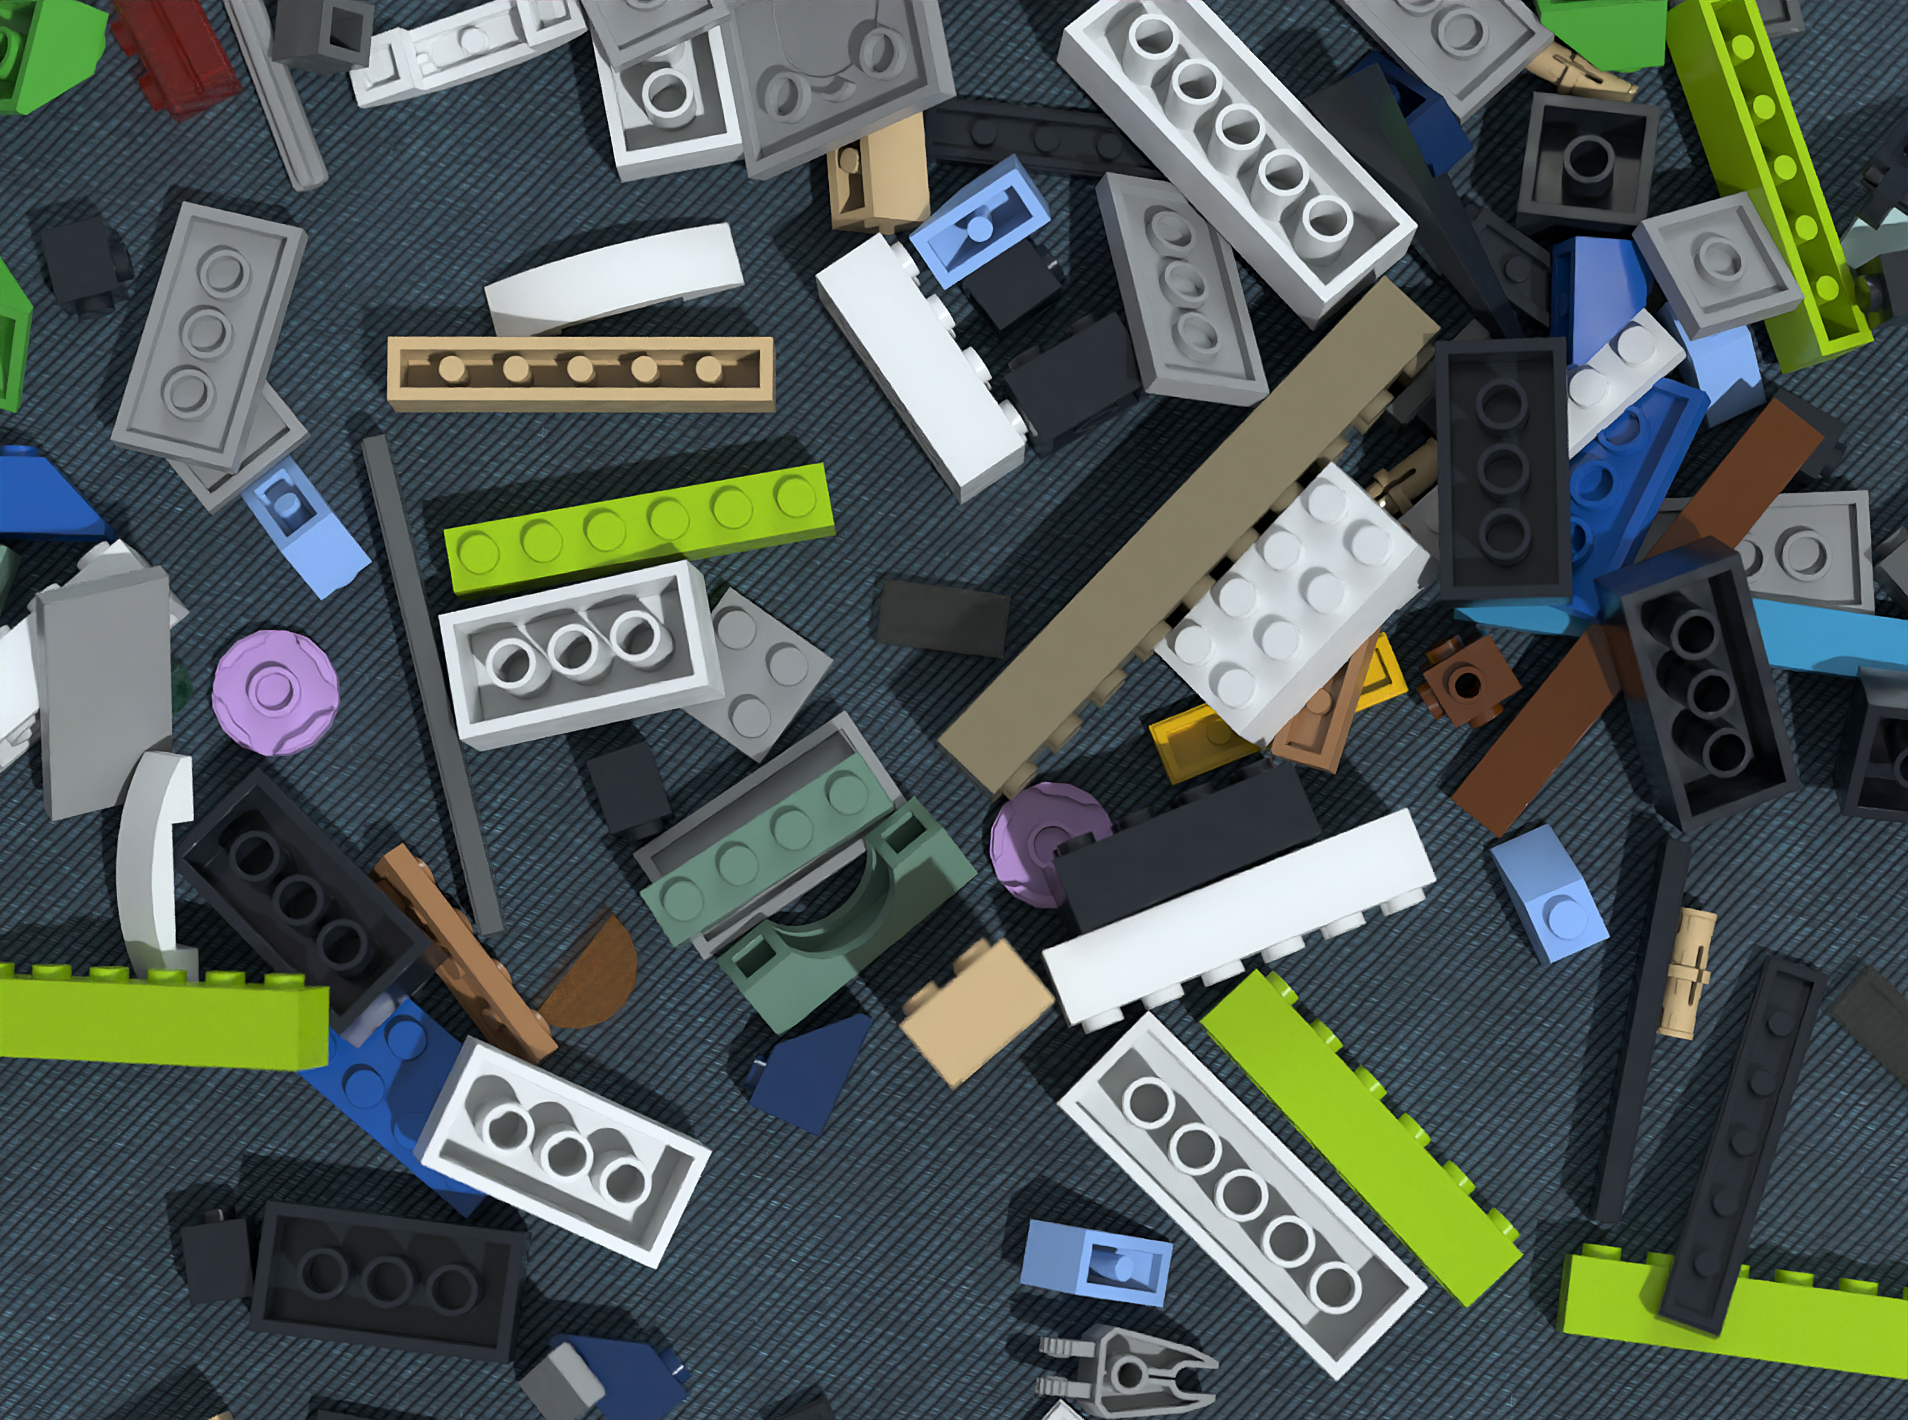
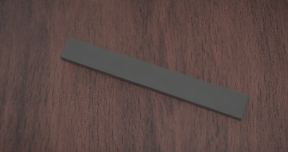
(434, 686)

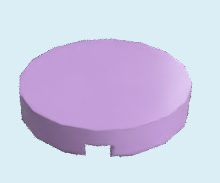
(275, 693)
(1022, 852)

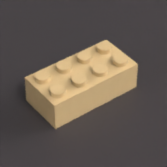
(975, 1012)

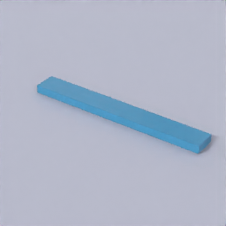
(1793, 634)

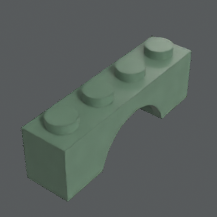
(767, 850)
(905, 878)

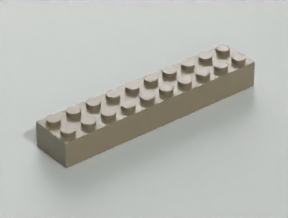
(1187, 540)

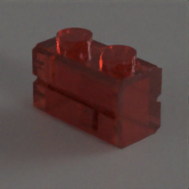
(180, 54)

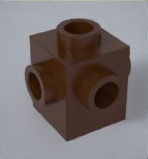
(1491, 681)

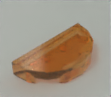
(597, 981)

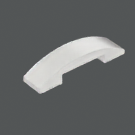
(464, 47)
(615, 281)
(144, 863)

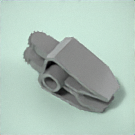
(1119, 1370)

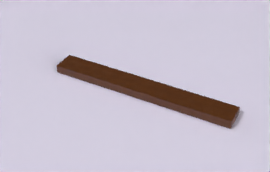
(1587, 674)

